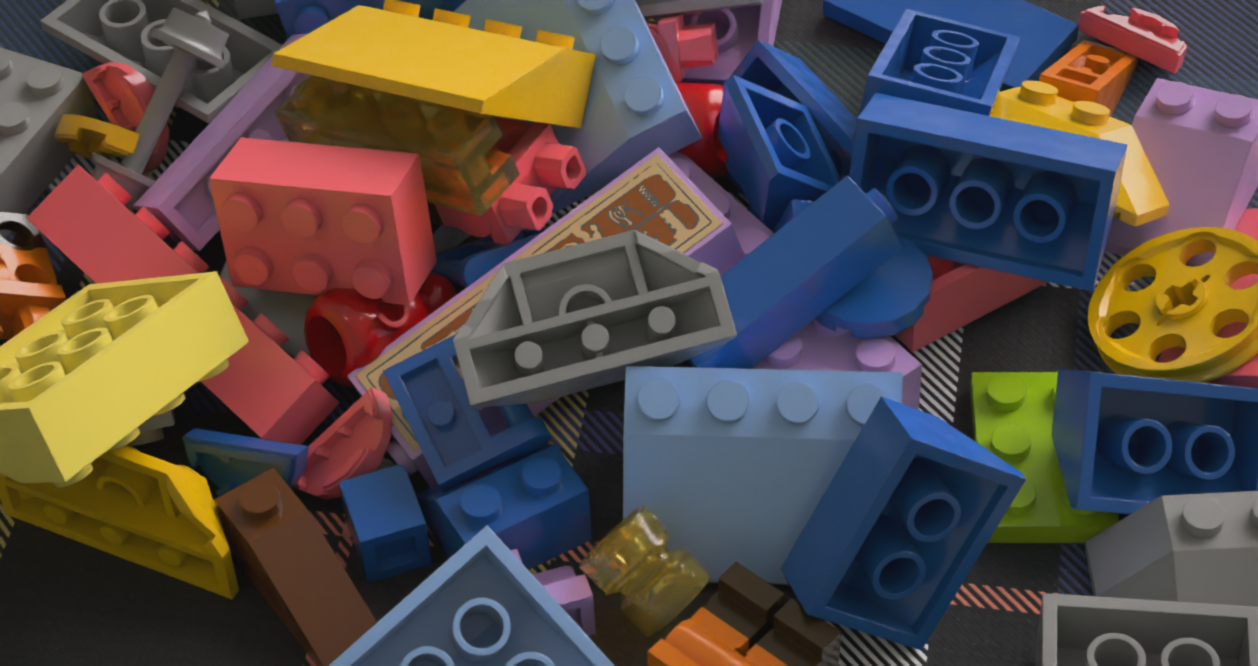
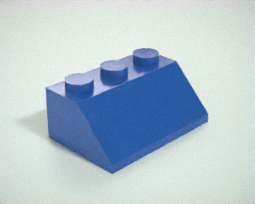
(1151, 437)
(900, 526)

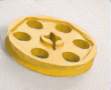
(1180, 306)

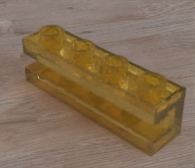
(451, 141)

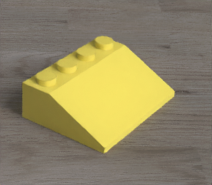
(105, 367)

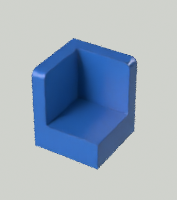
(385, 523)

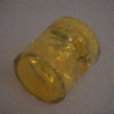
(650, 577)

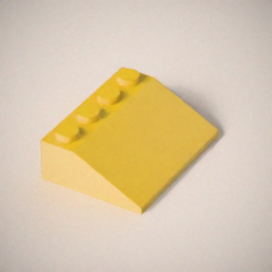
(449, 62)

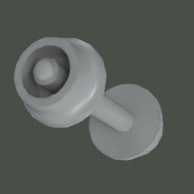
(193, 40)

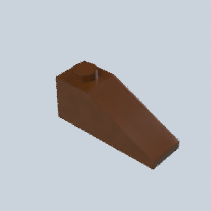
(293, 566)

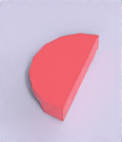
(1139, 34)
(124, 98)
(349, 446)

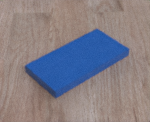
(1041, 33)

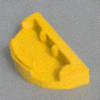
(92, 135)

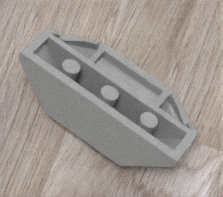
(587, 314)
(1181, 551)

